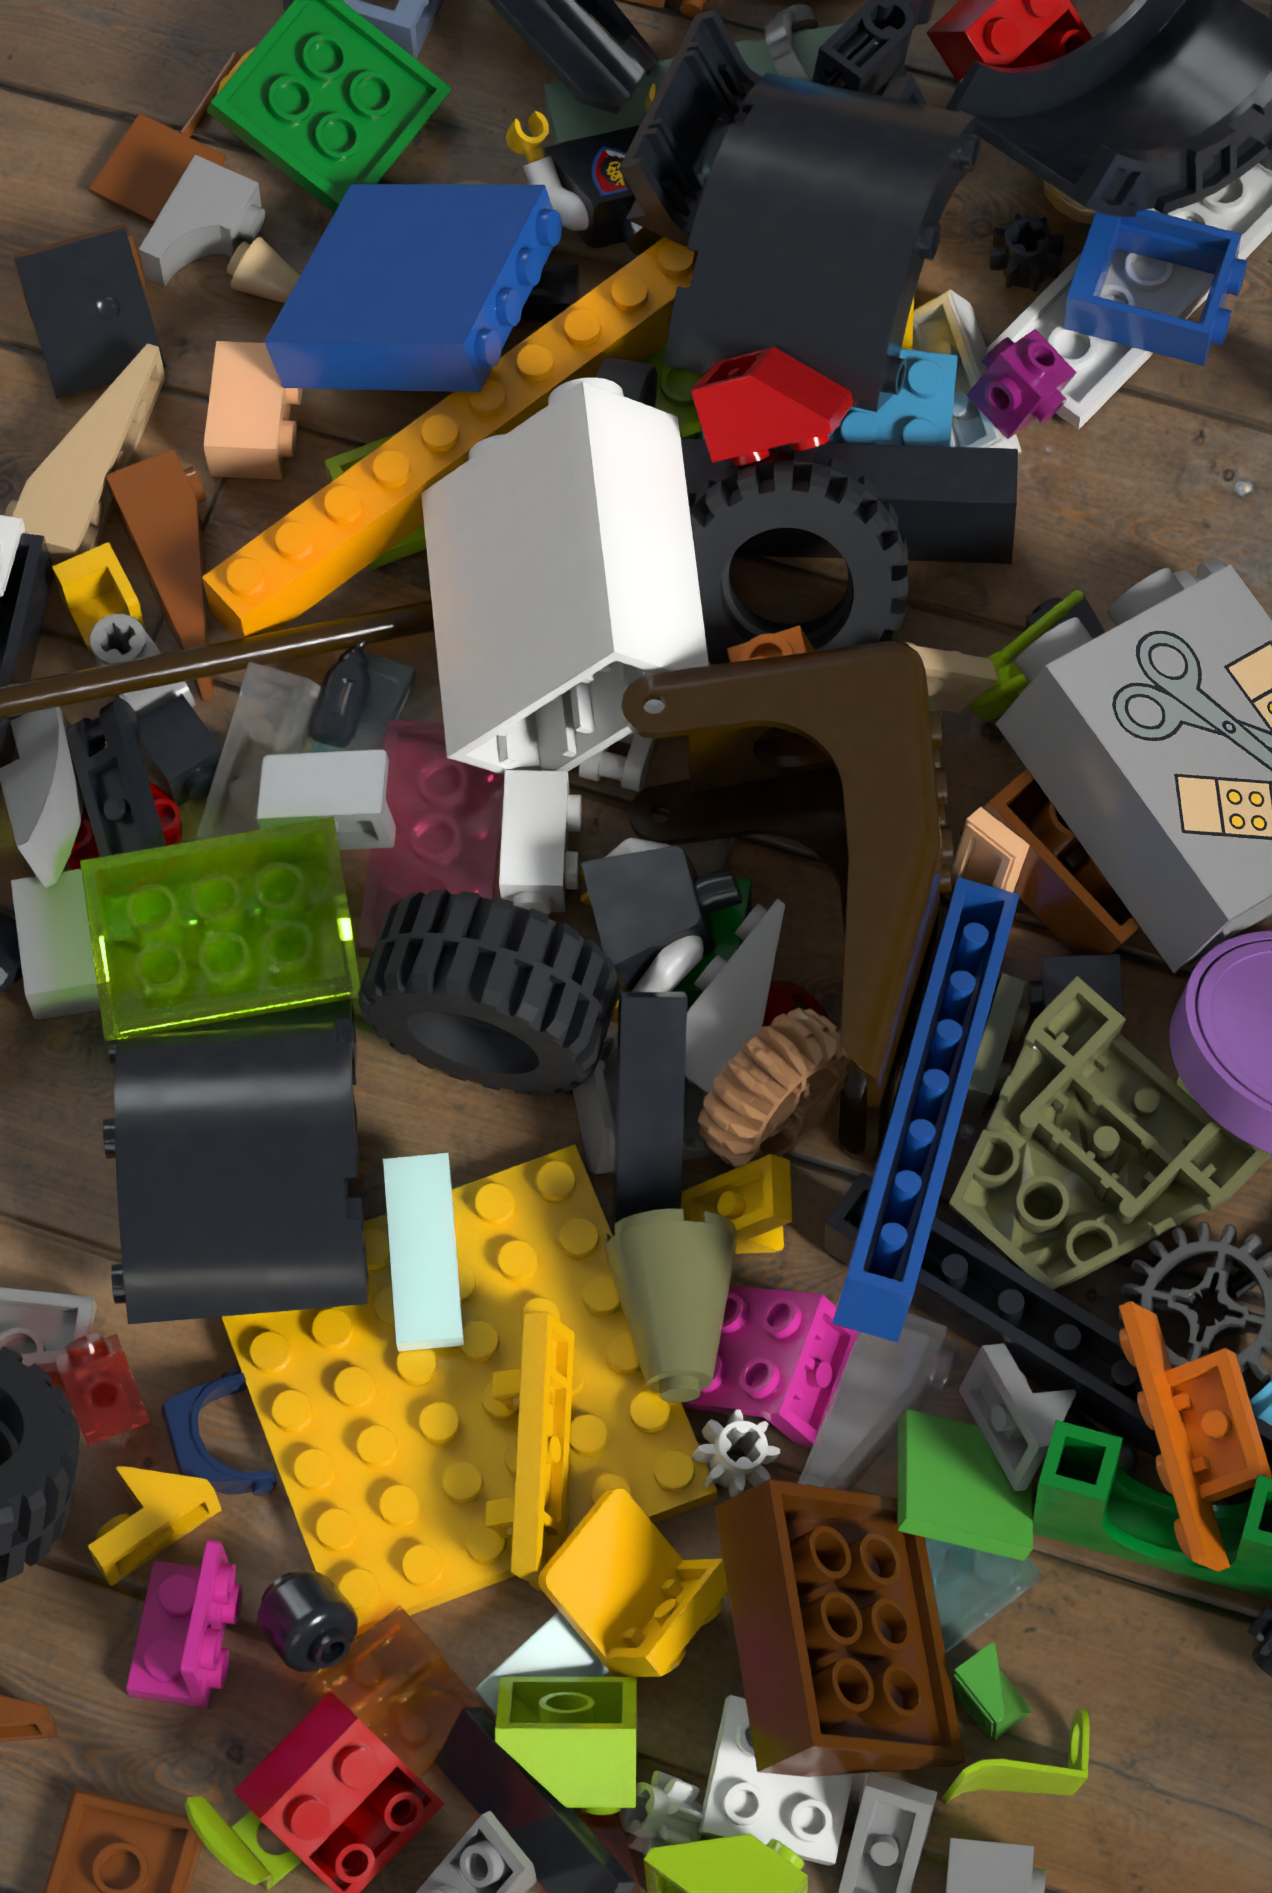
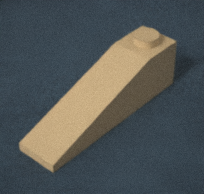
(69, 491)

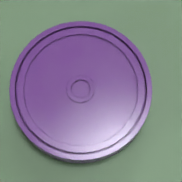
(1226, 1036)

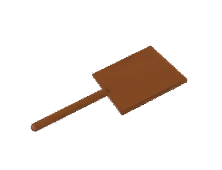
(154, 158)

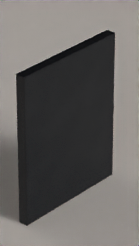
(87, 310)

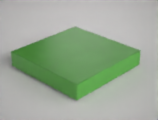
(957, 1489)

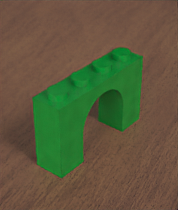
(1099, 1507)

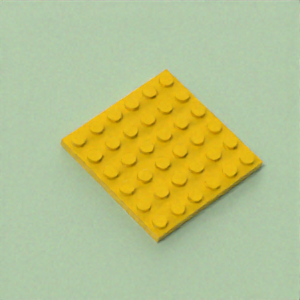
(406, 1447)

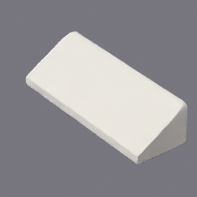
(951, 327)

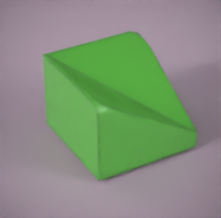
(989, 1694)

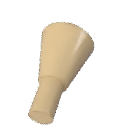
(261, 271)

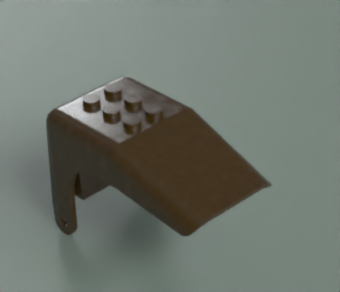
(851, 786)

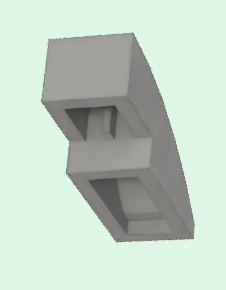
(43, 793)

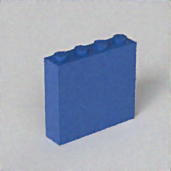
(414, 287)

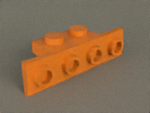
(1201, 1428)

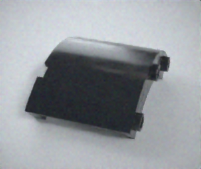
(1142, 112)
(819, 232)
(238, 1167)

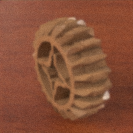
(775, 1089)

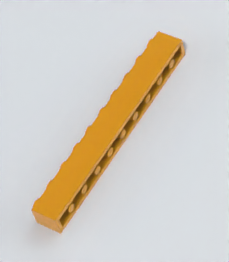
(380, 495)

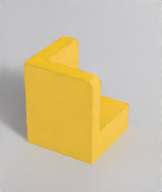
(95, 588)

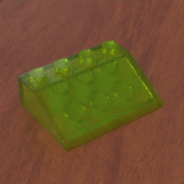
(221, 928)

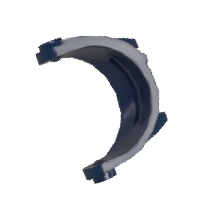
(188, 1448)

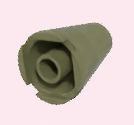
(673, 1294)

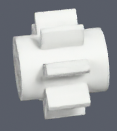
(749, 1439)
(662, 1814)

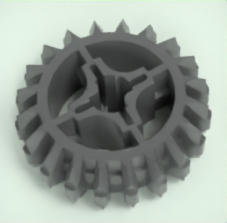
(1178, 1301)

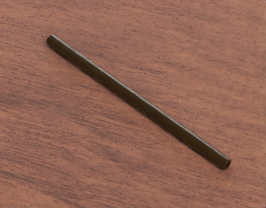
(214, 659)

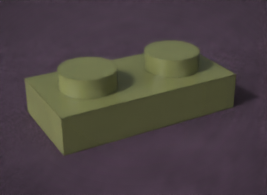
(1004, 1023)

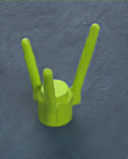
(1011, 681)

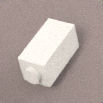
(535, 839)

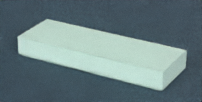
(423, 1252)

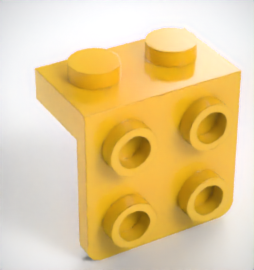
(631, 1589)

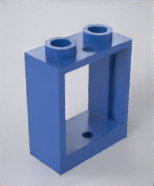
(1170, 241)

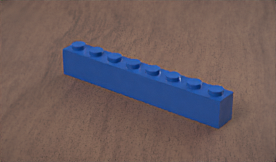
(926, 1112)

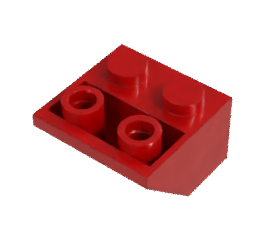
(1007, 33)
(764, 404)
(338, 1797)

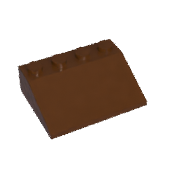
(836, 1633)

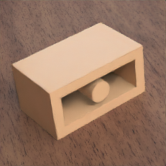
(248, 414)

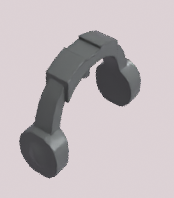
(781, 43)

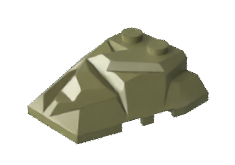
(1092, 1149)

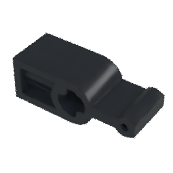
(870, 44)

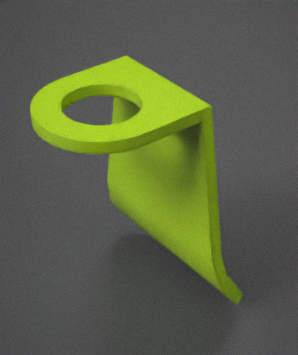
(1030, 1777)
(238, 1845)

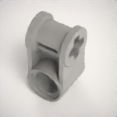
(127, 634)

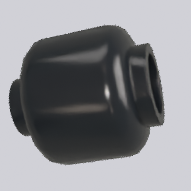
(307, 1621)

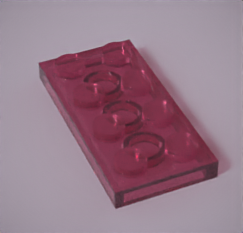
(443, 821)

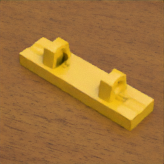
(544, 1400)

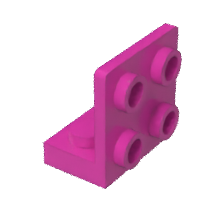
(778, 1360)
(183, 1630)

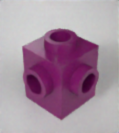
(1021, 383)

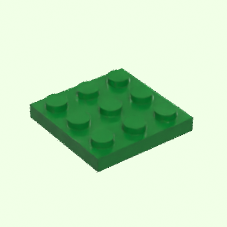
(328, 99)

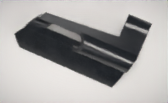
(581, 49)

